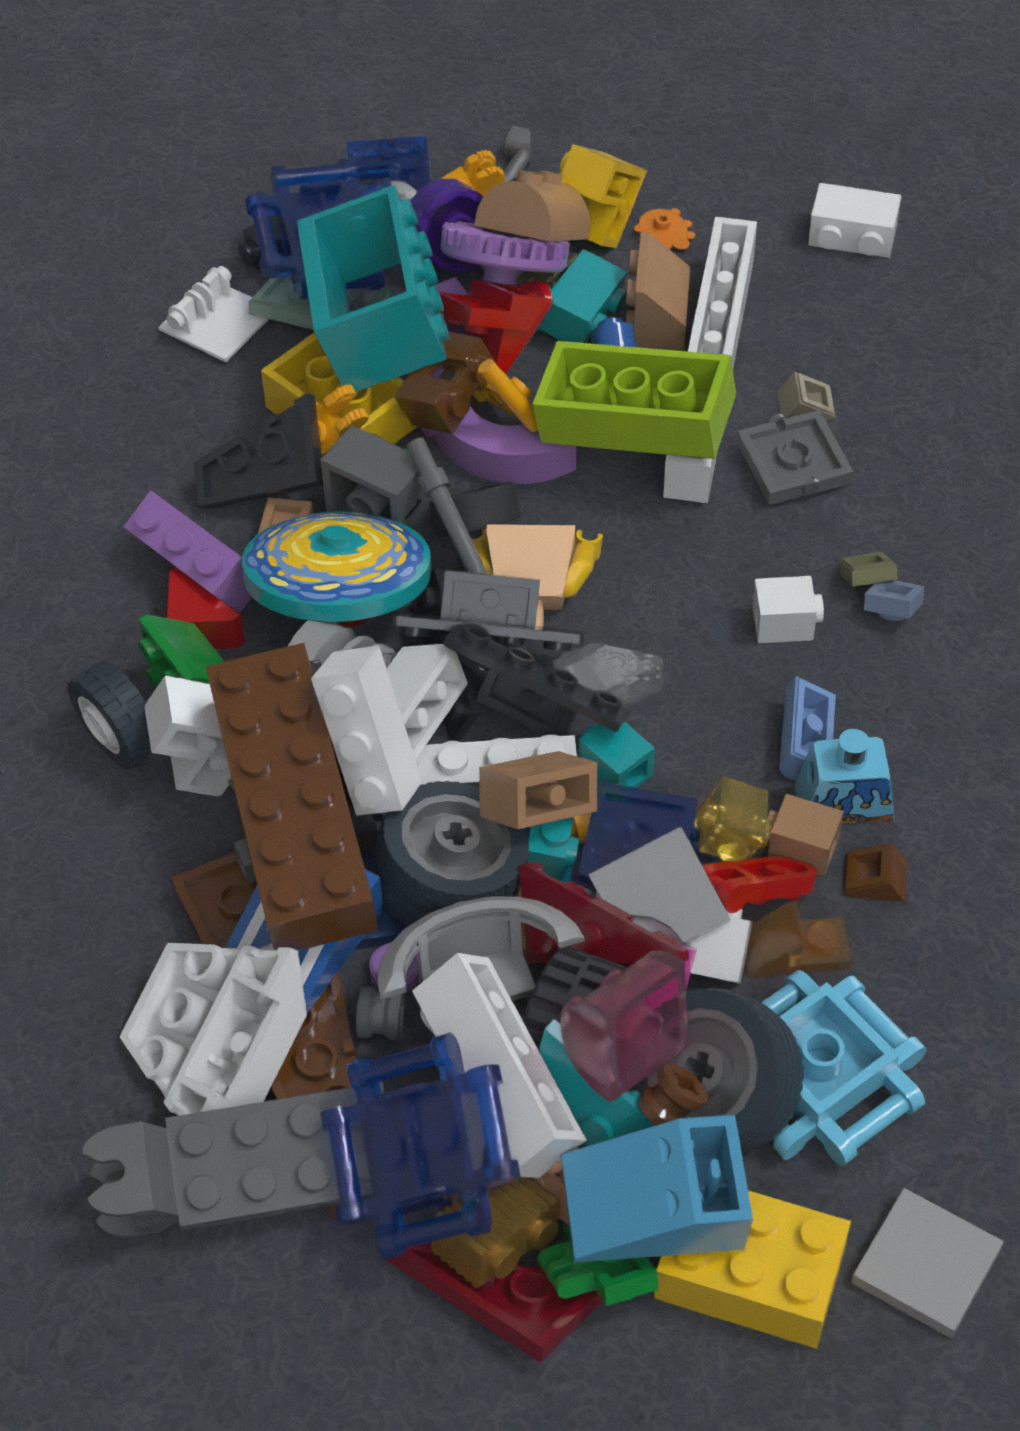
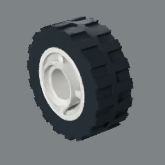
(111, 712)

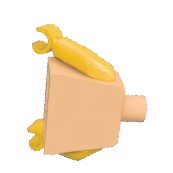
(543, 554)

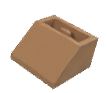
(658, 296)

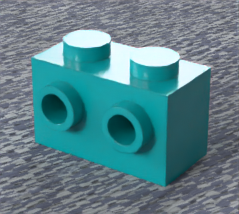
(584, 298)

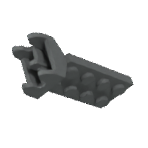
(220, 1165)

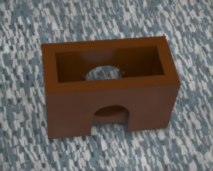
(445, 401)

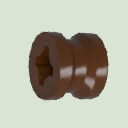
(673, 1095)

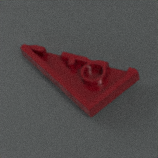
(604, 926)
(517, 1307)

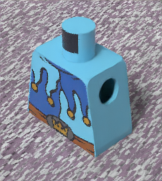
(849, 777)

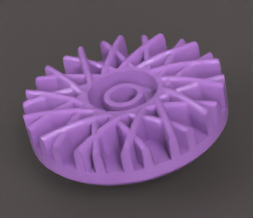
(502, 253)

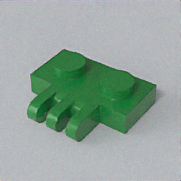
(612, 1279)

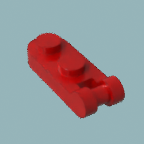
(760, 880)

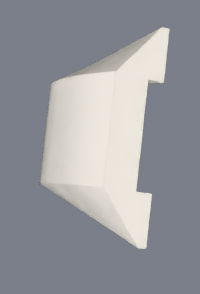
(216, 1024)

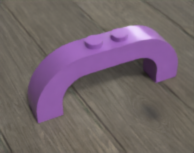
(498, 450)

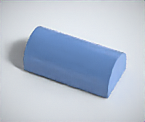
(806, 719)

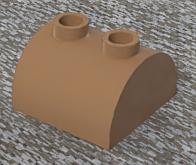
(535, 208)

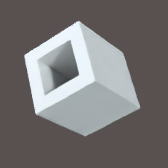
(786, 609)

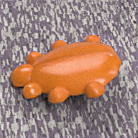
(667, 228)

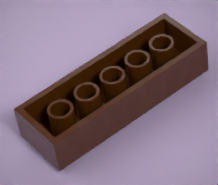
(291, 800)

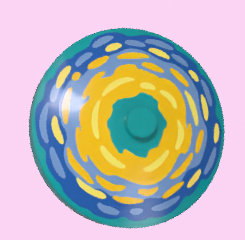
(336, 566)

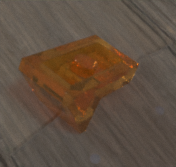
(786, 944)

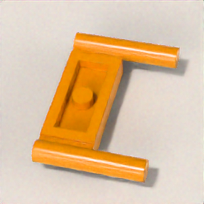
(506, 394)

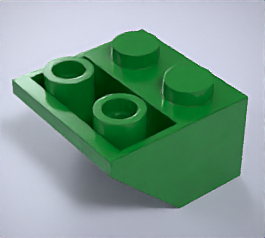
(174, 650)

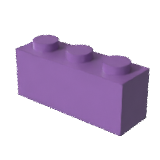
(190, 549)

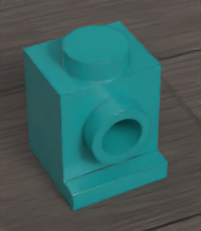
(554, 848)

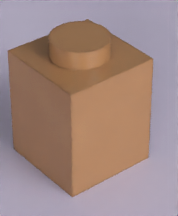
(805, 832)

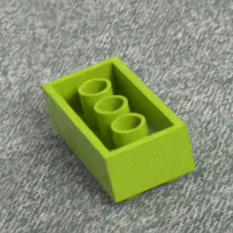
(635, 399)

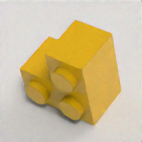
(607, 188)

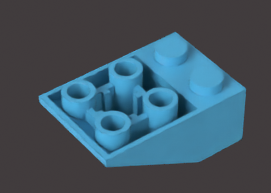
(659, 1192)

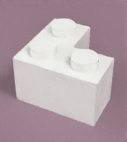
(187, 728)

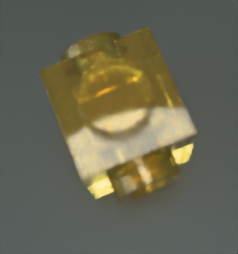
(733, 820)

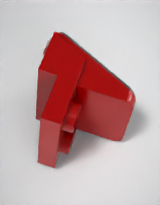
(500, 315)

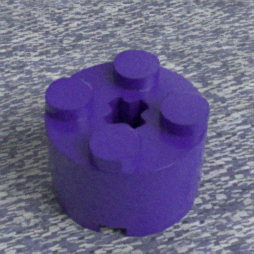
(440, 203)

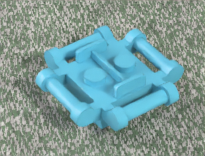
(846, 1057)

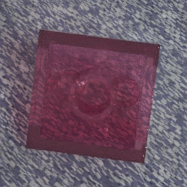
(628, 1024)

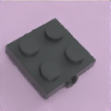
(794, 457)

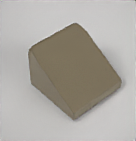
(804, 395)

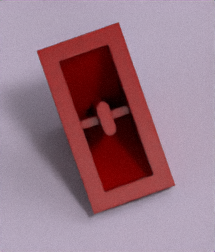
(213, 617)

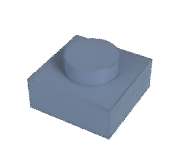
(894, 599)

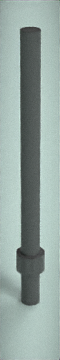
(436, 485)

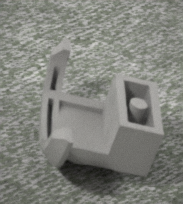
(478, 928)

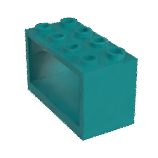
(388, 335)

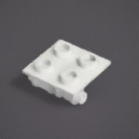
(213, 316)

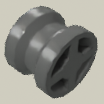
(379, 1015)

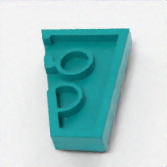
(594, 1114)

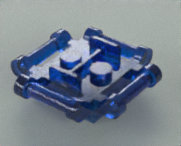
(317, 193)
(422, 1146)

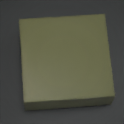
(868, 569)

